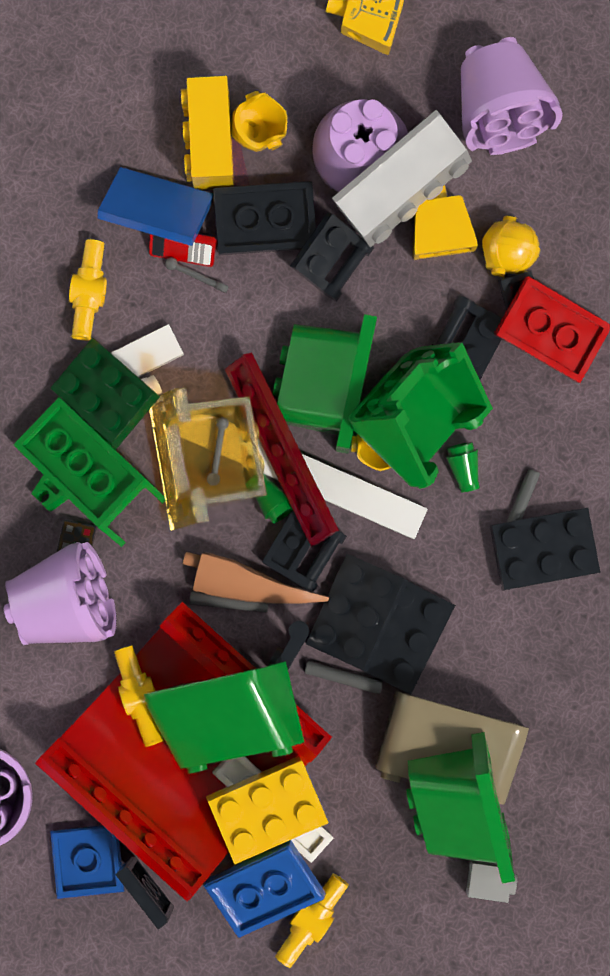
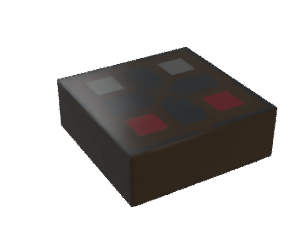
(76, 532)

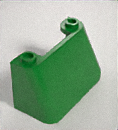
(419, 409)
(228, 717)

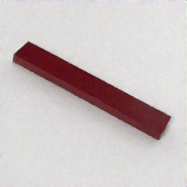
(282, 450)

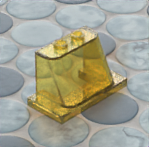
(186, 448)

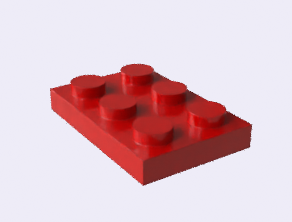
(553, 329)

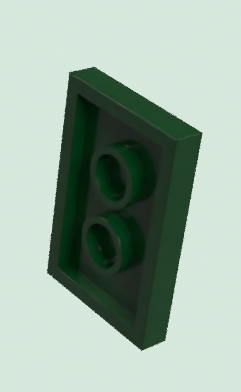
(105, 392)

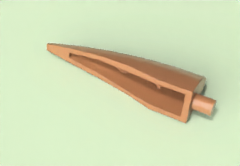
(236, 581)

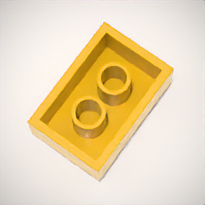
(207, 132)
(267, 809)

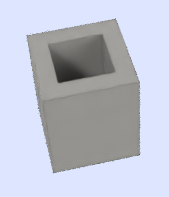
(486, 884)

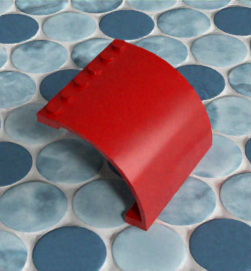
(141, 789)

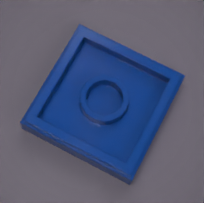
(86, 861)

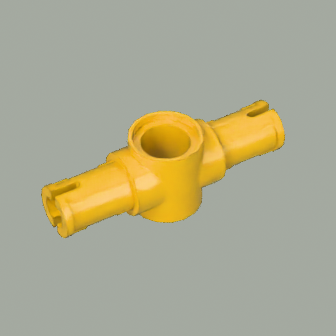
(87, 290)
(132, 693)
(311, 922)

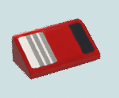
(201, 252)

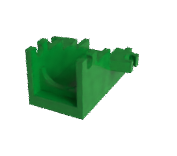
(81, 468)

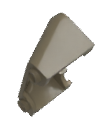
(428, 729)

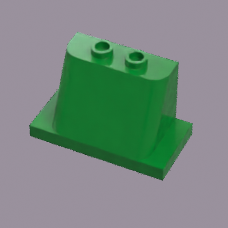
(324, 378)
(460, 807)

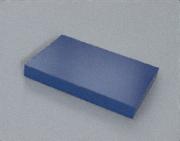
(155, 206)
(264, 889)

